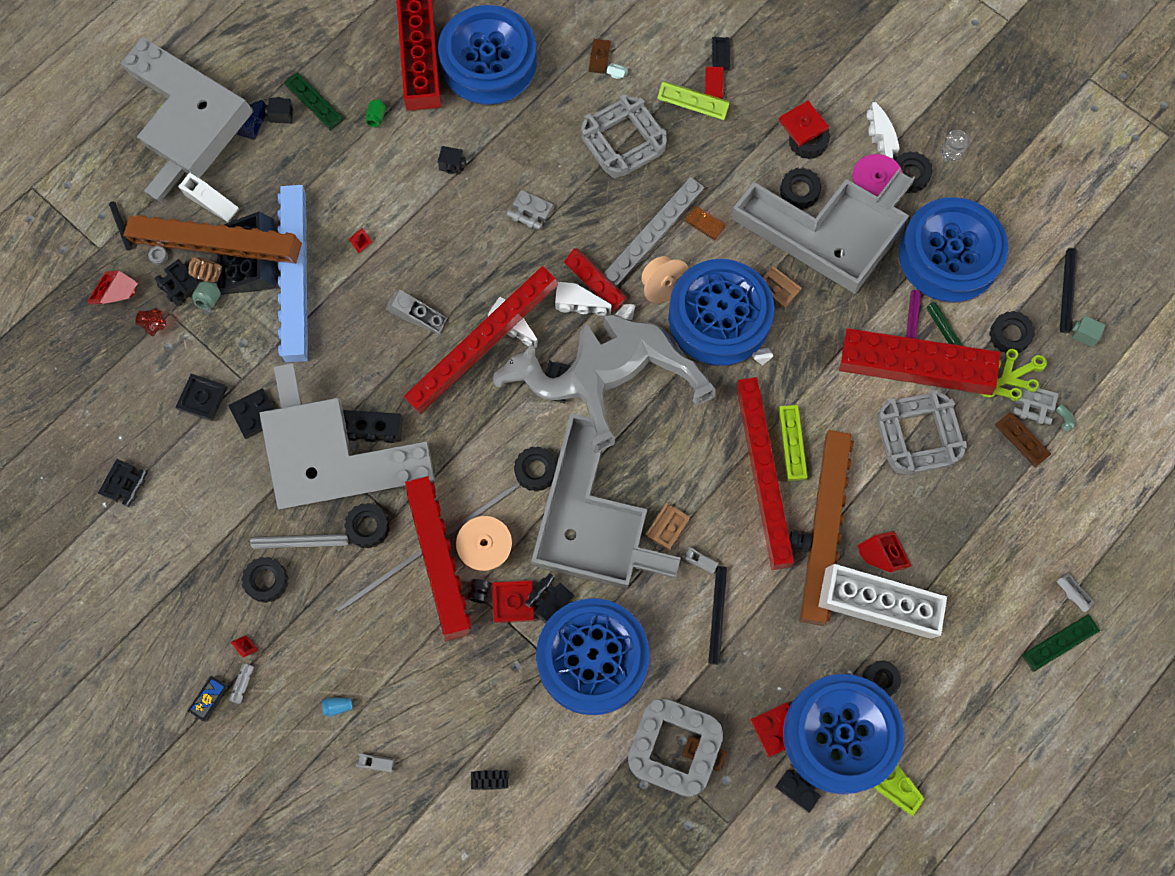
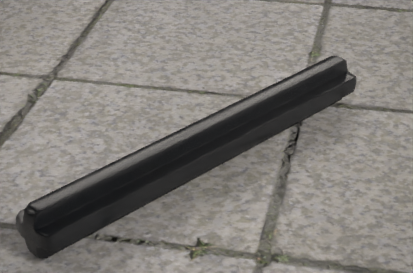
(1068, 290)
(717, 615)

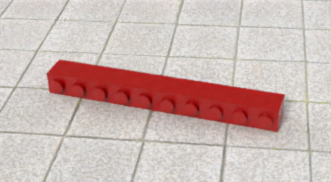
(481, 339)
(764, 474)

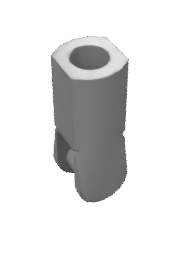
(703, 562)
(378, 763)

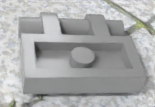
(533, 206)
(1041, 400)

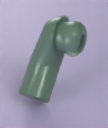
(1068, 418)

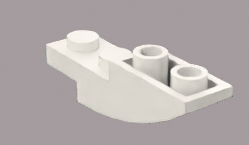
(882, 131)

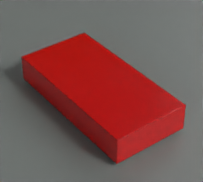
(714, 81)

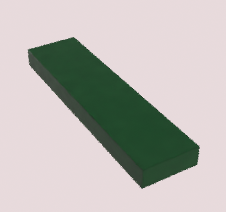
(313, 101)
(1060, 642)

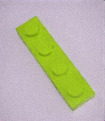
(693, 100)
(792, 443)

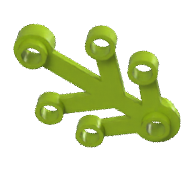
(1010, 378)

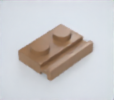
(781, 287)
(667, 526)

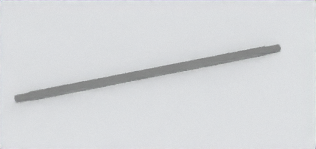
(419, 553)

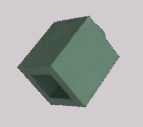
(1087, 331)

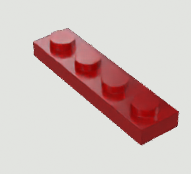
(595, 279)

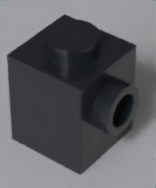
(279, 110)
(451, 160)

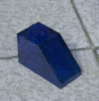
(253, 123)

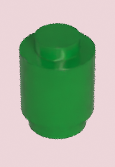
(375, 113)

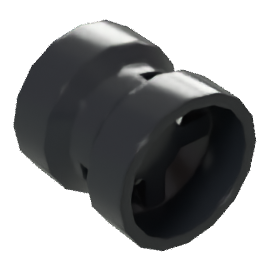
(796, 542)
(479, 591)

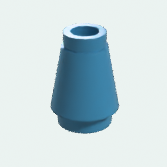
(336, 705)

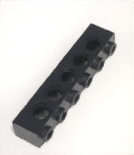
(373, 420)

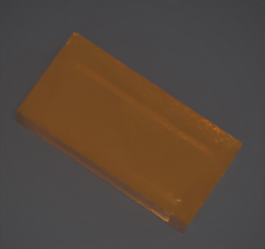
(704, 223)

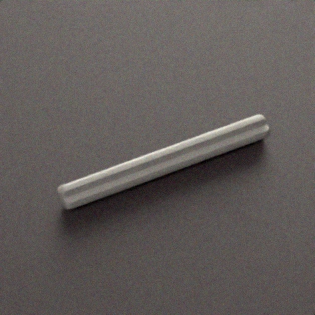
(299, 541)

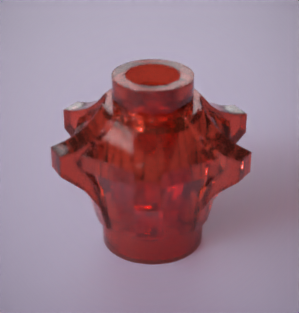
(151, 321)

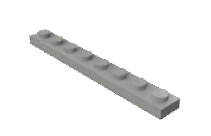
(654, 231)

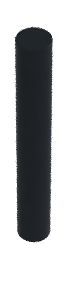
(120, 225)

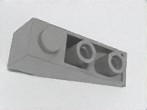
(415, 312)

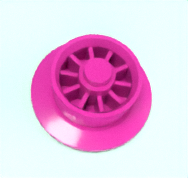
(874, 172)

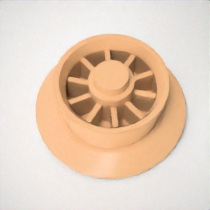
(661, 278)
(483, 543)

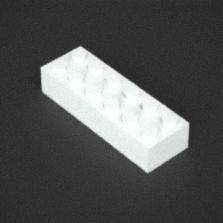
(882, 601)

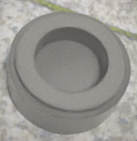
(158, 255)

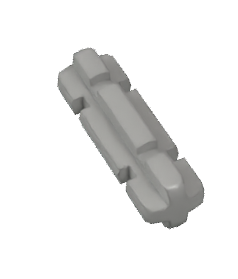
(241, 683)

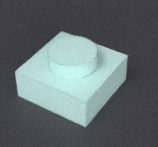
(617, 71)

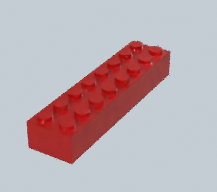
(418, 54)
(920, 361)
(438, 563)

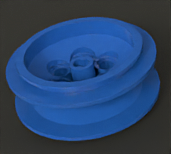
(475, 37)
(964, 223)
(711, 341)
(605, 691)
(869, 708)

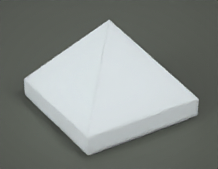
(626, 311)
(762, 355)

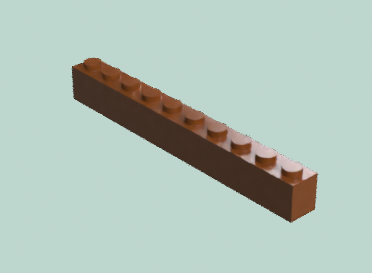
(213, 239)
(826, 523)

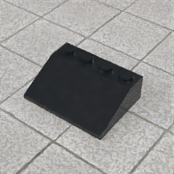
(243, 273)

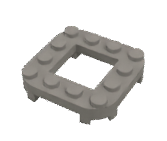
(625, 108)
(946, 423)
(664, 776)

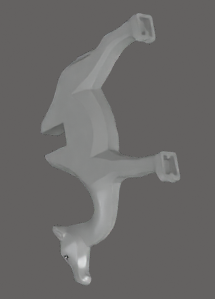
(606, 367)

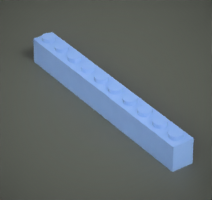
(293, 278)

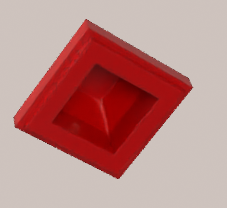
(360, 240)
(244, 646)

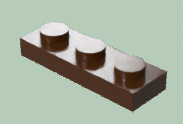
(1022, 439)

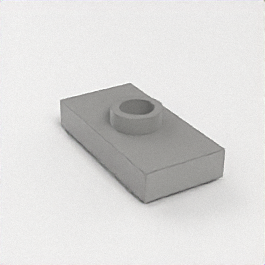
(1075, 592)

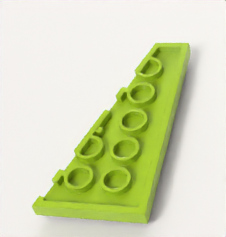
(896, 787)

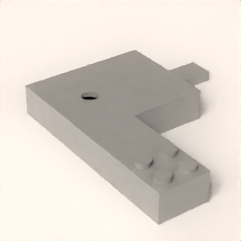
(179, 129)
(849, 222)
(318, 438)
(604, 529)

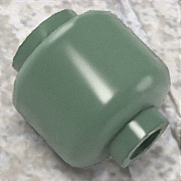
(206, 295)

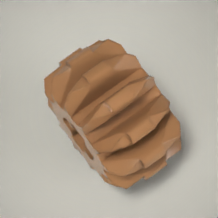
(204, 269)

